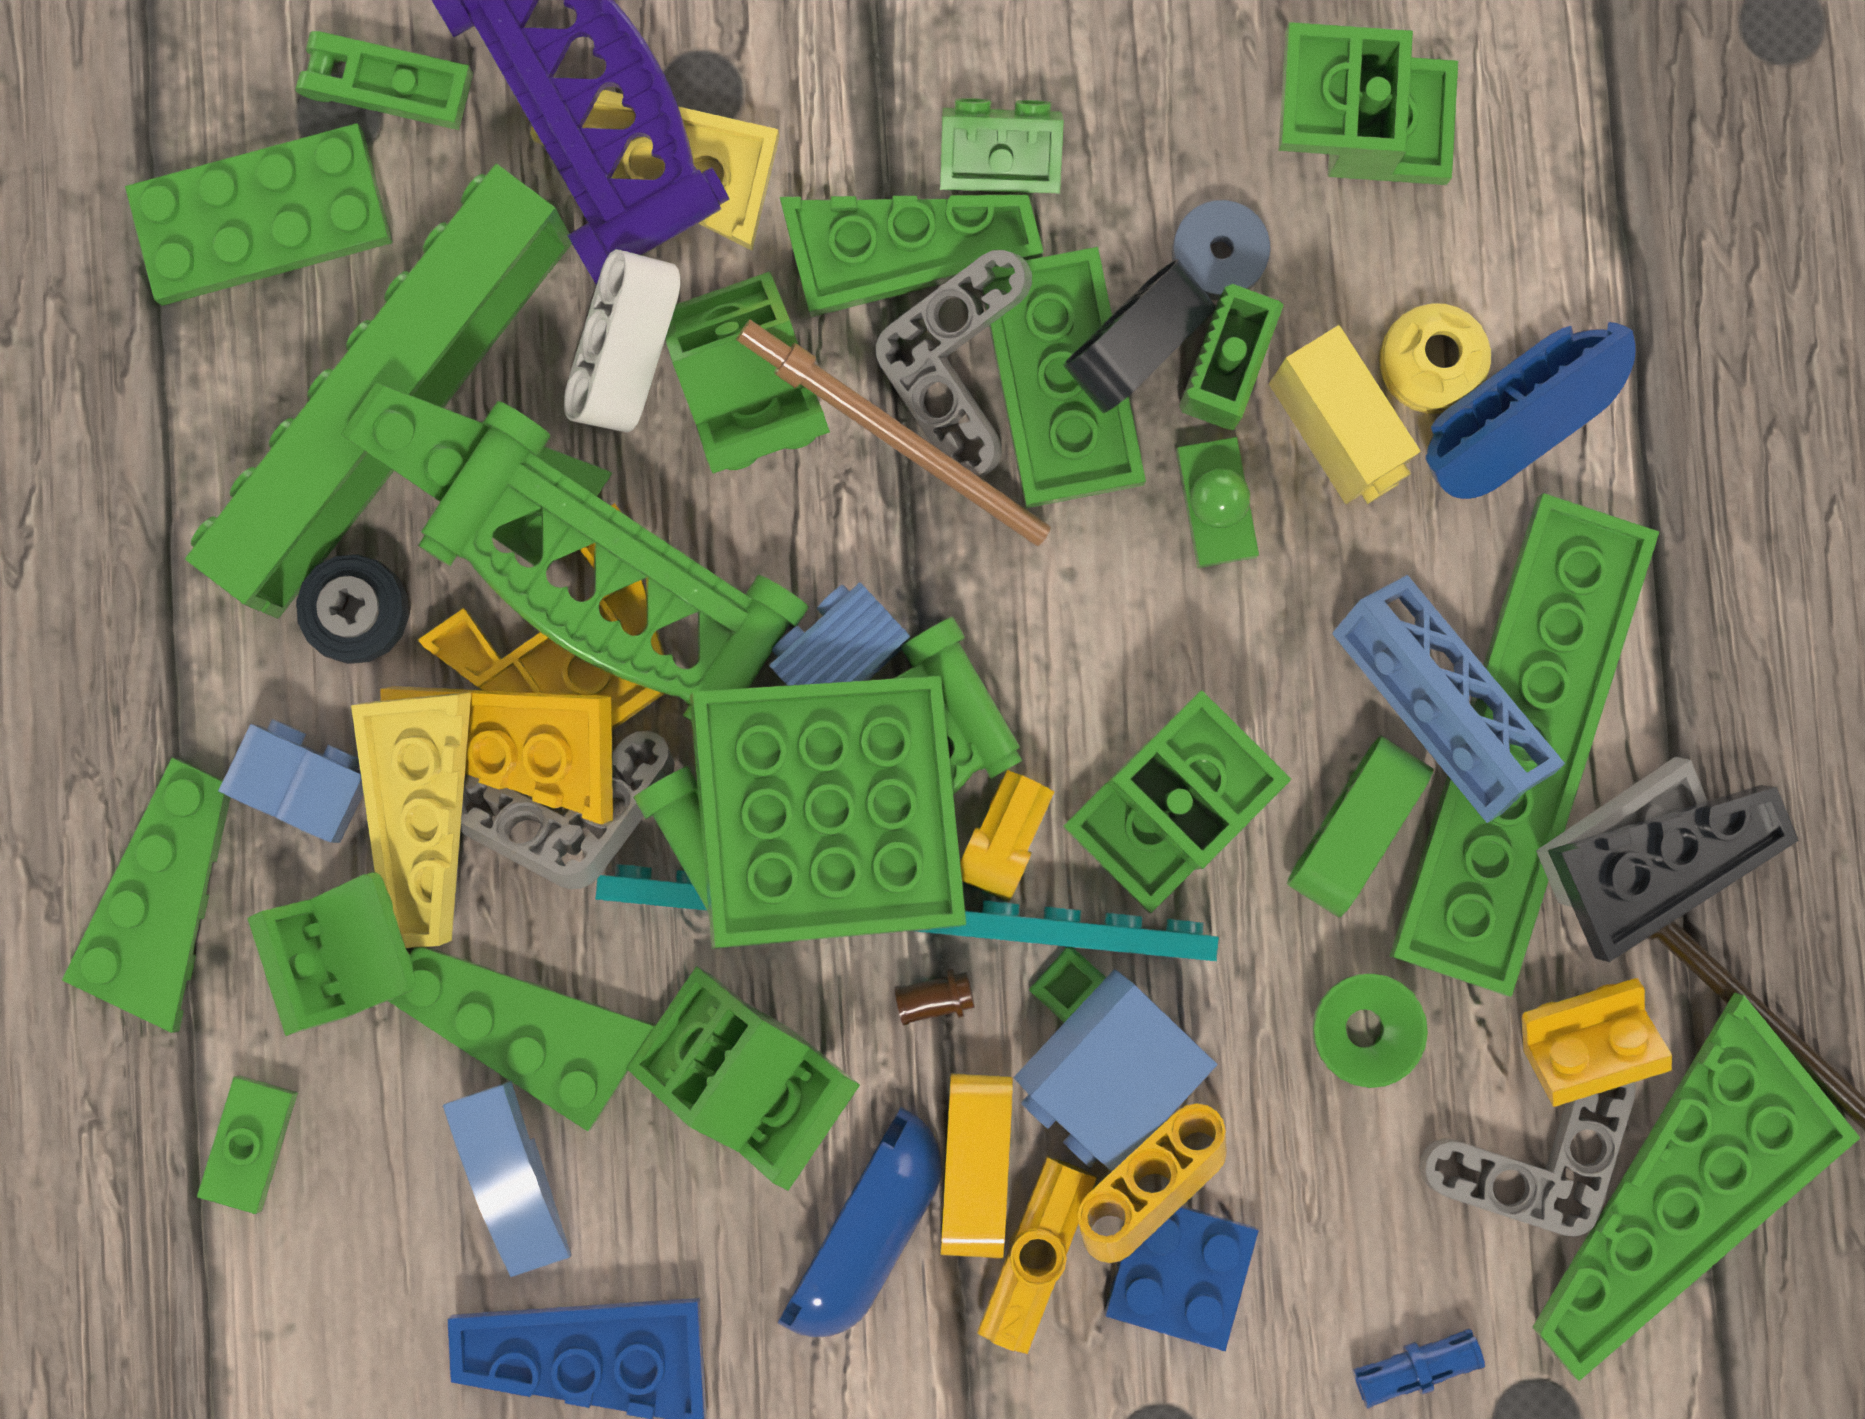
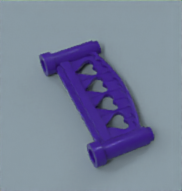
(619, 212)

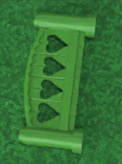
(510, 481)
(972, 724)

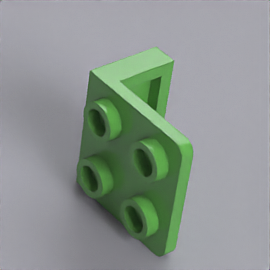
(333, 954)

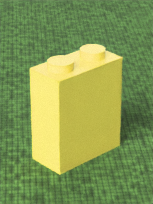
(1344, 417)

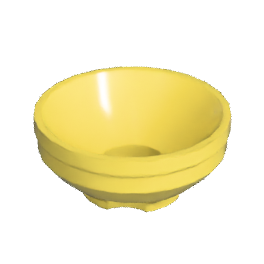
(1410, 373)

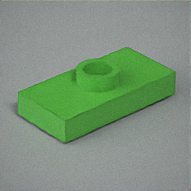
(247, 1144)

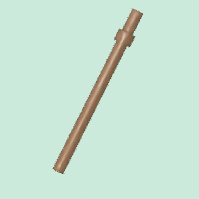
(798, 367)

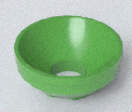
(1401, 1034)

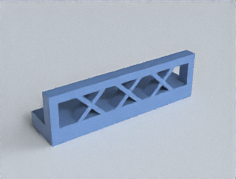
(1436, 701)

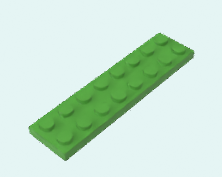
(1556, 661)

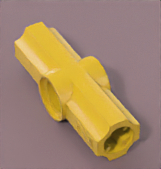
(1022, 1291)

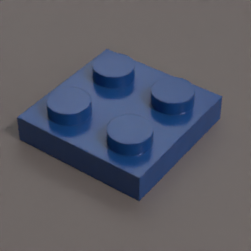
(1185, 1278)

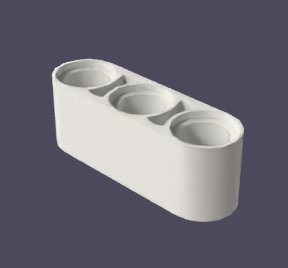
(621, 341)

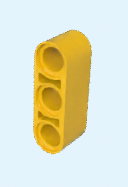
(1162, 1155)
(976, 1165)

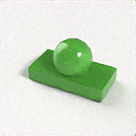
(1217, 502)

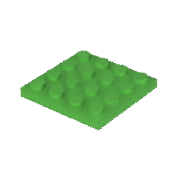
(826, 811)

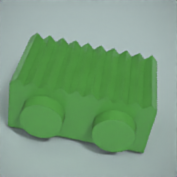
(1230, 356)

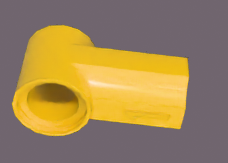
(1000, 847)

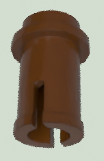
(934, 998)

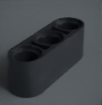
(1139, 336)

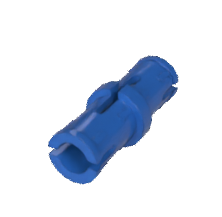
(1418, 1368)

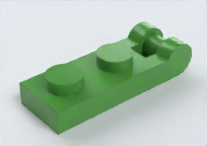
(385, 80)

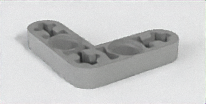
(931, 362)
(564, 833)
(1541, 1184)

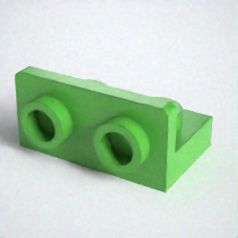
(1001, 147)

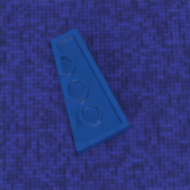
(602, 1355)

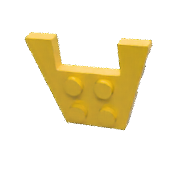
(543, 664)

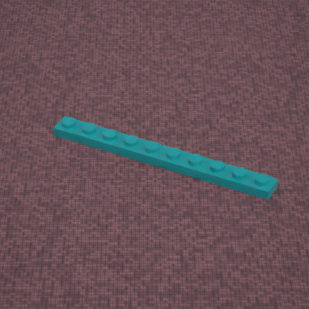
(995, 922)

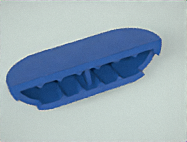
(1528, 408)
(868, 1232)

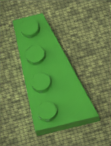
(890, 247)
(433, 446)
(151, 912)
(537, 1038)

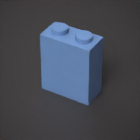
(1112, 1073)

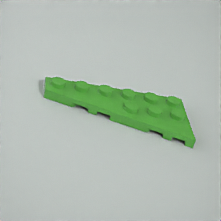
(1714, 1167)

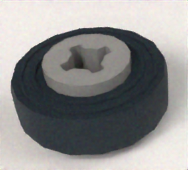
(371, 619)

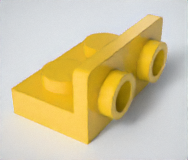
(1593, 1042)

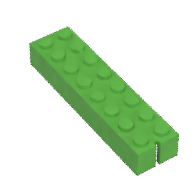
(421, 343)

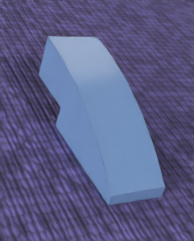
(507, 1178)

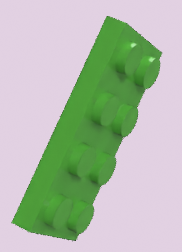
(258, 214)
(1056, 431)

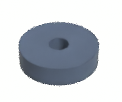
(1225, 223)

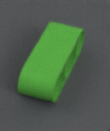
(1360, 826)

